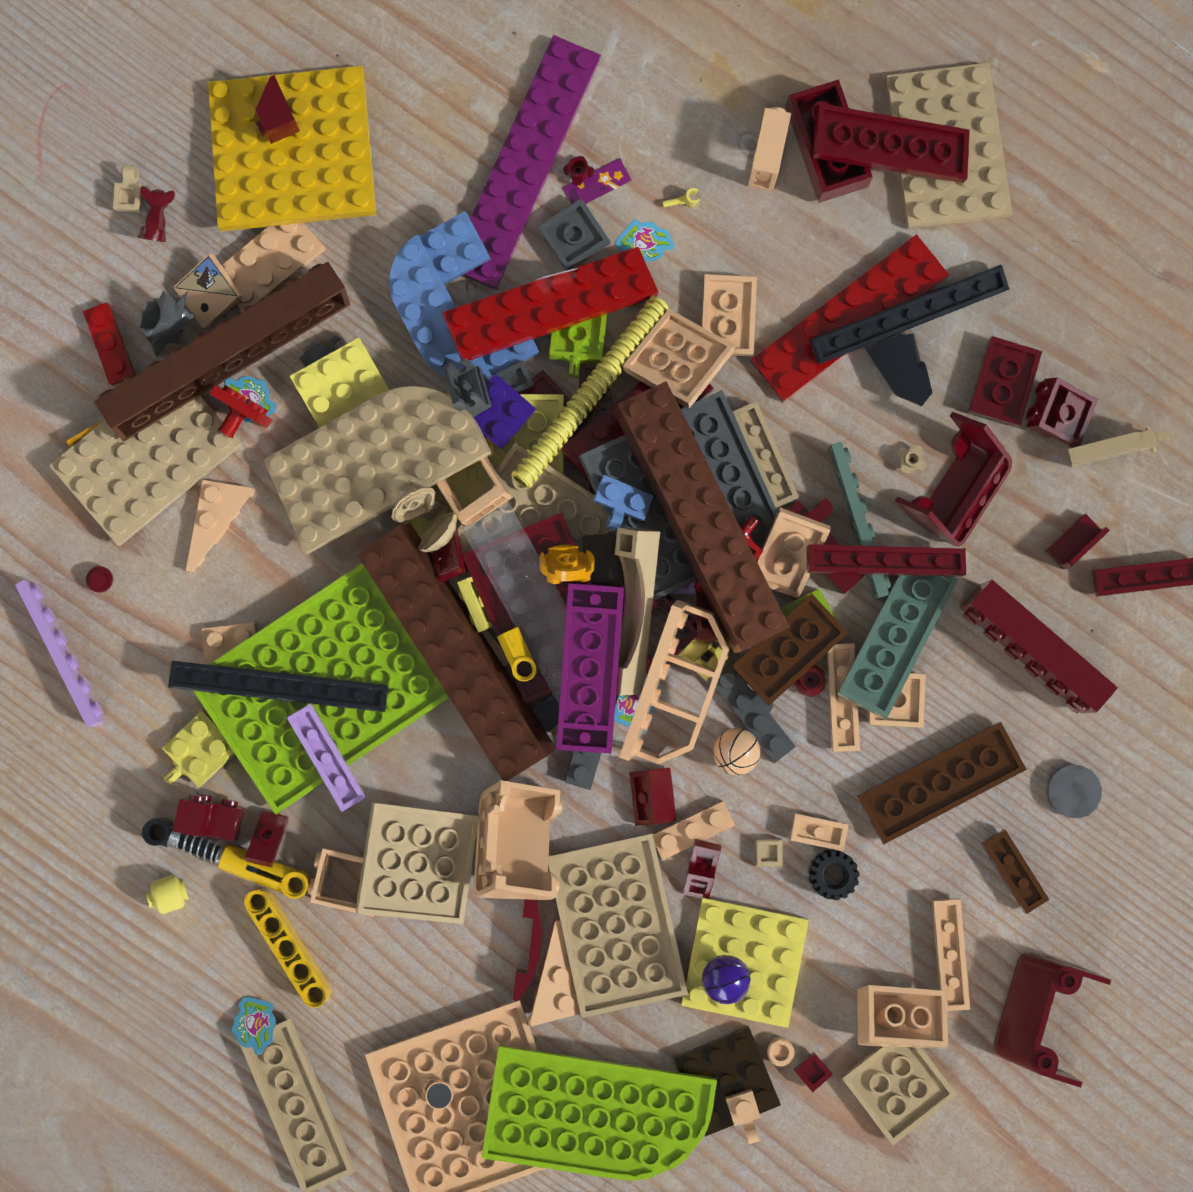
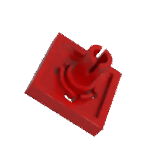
(238, 410)

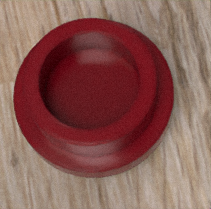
(99, 579)

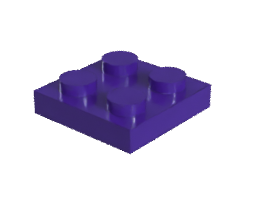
(506, 414)

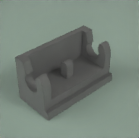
(467, 387)

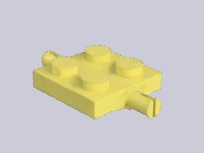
(197, 751)

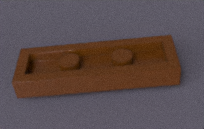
(1015, 871)

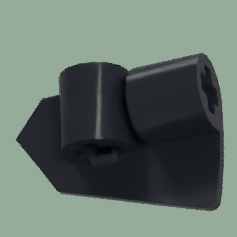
(902, 367)

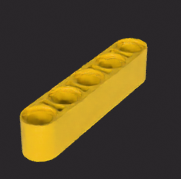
(287, 961)

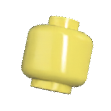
(167, 894)

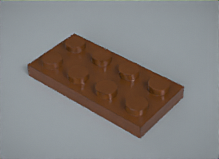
(786, 656)

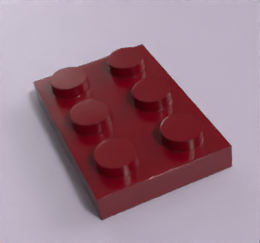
(1005, 381)

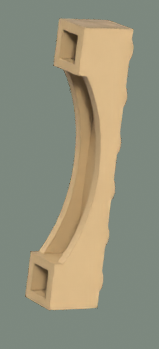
(638, 557)

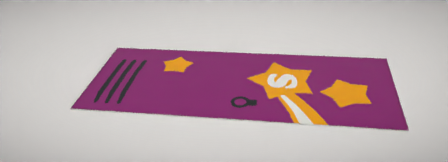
(602, 182)

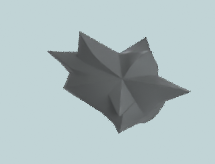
(164, 321)

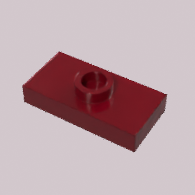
(449, 559)
(266, 839)

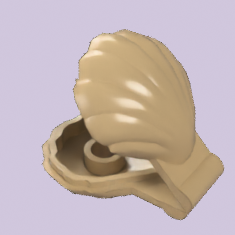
(420, 502)

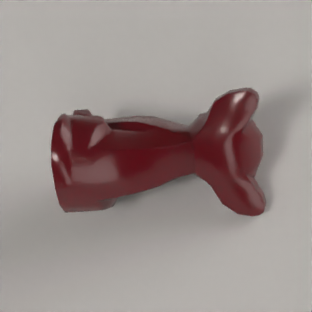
(155, 220)

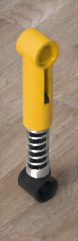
(228, 859)

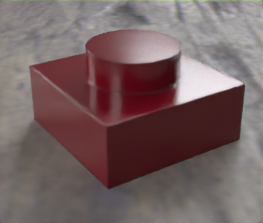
(813, 1071)

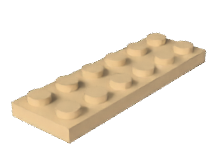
(299, 1110)

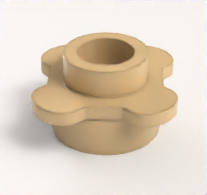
(908, 466)

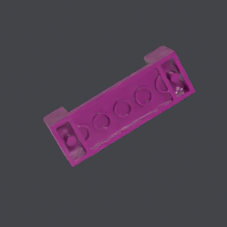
(590, 667)

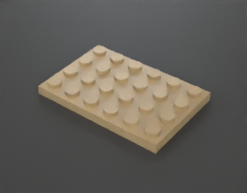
(962, 100)
(139, 478)
(617, 925)

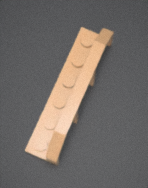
(659, 670)

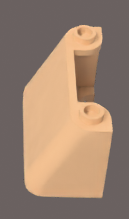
(515, 842)

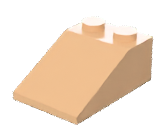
(902, 1017)

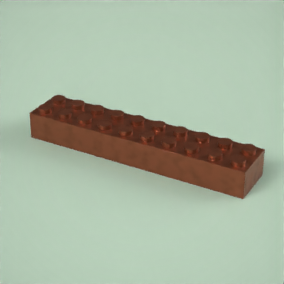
(223, 351)
(700, 517)
(456, 652)

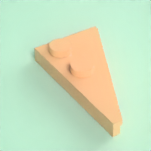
(216, 509)
(556, 991)

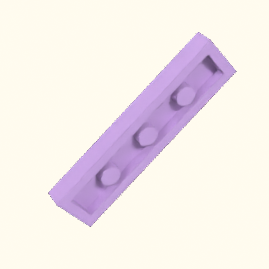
(326, 757)

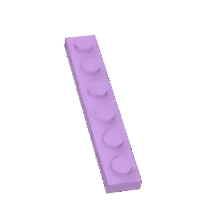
(56, 644)

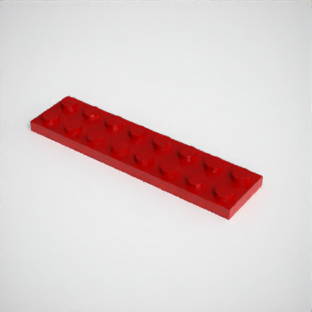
(899, 277)
(550, 304)

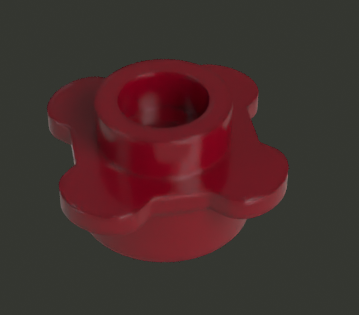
(575, 164)

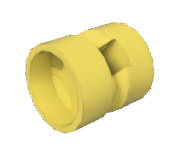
(695, 651)

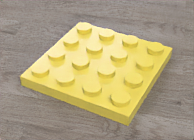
(767, 944)

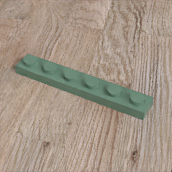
(856, 509)

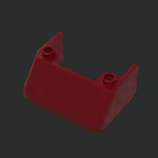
(966, 487)
(1028, 1010)

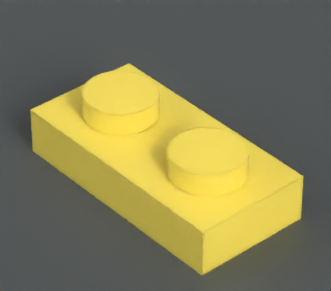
(470, 596)

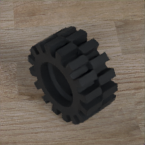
(849, 868)

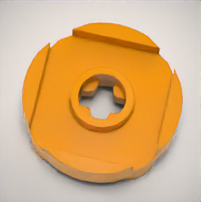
(566, 564)

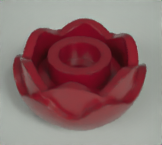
(816, 686)

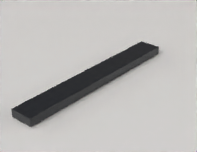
(908, 314)
(278, 686)

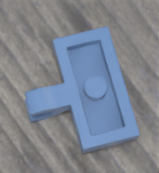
(622, 500)

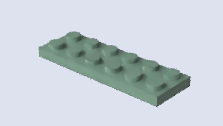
(895, 642)

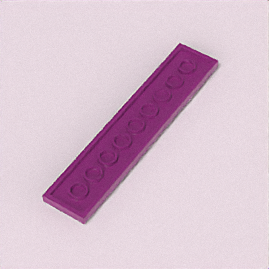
(530, 154)

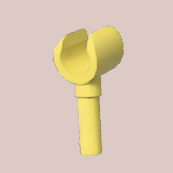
(683, 199)

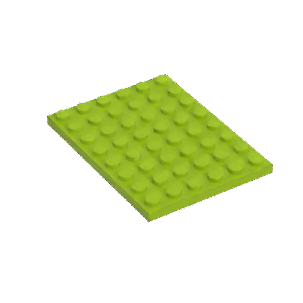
(333, 635)

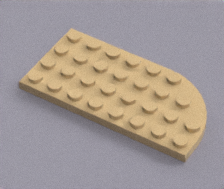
(367, 457)

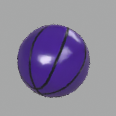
(726, 979)

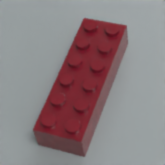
(1037, 648)

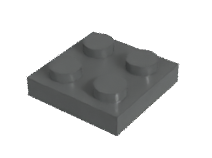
(574, 235)

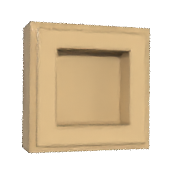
(768, 853)

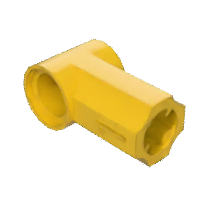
(516, 652)

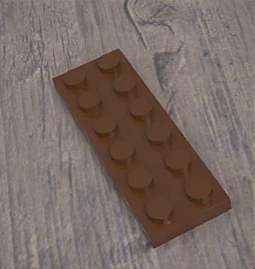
(941, 782)

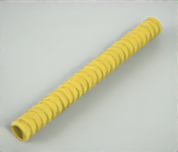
(588, 394)

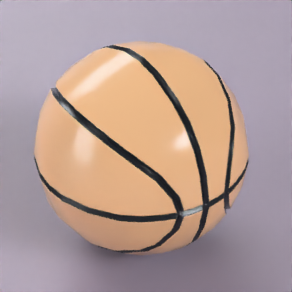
(736, 751)

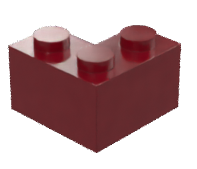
(203, 817)

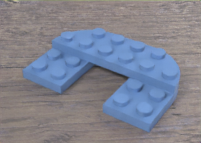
(421, 294)

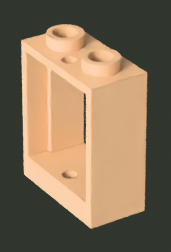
(769, 148)
(484, 504)
(317, 885)

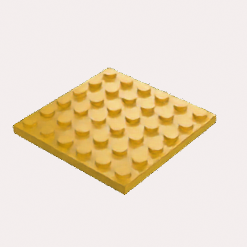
(306, 176)

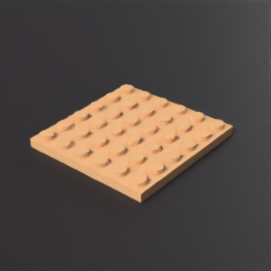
(446, 1145)

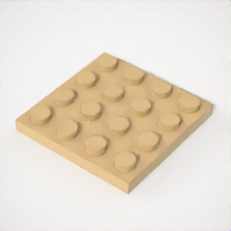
(417, 863)

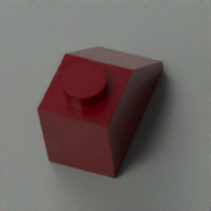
(274, 113)

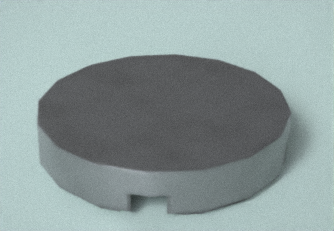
(1074, 791)

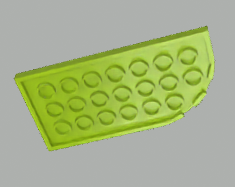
(594, 1114)

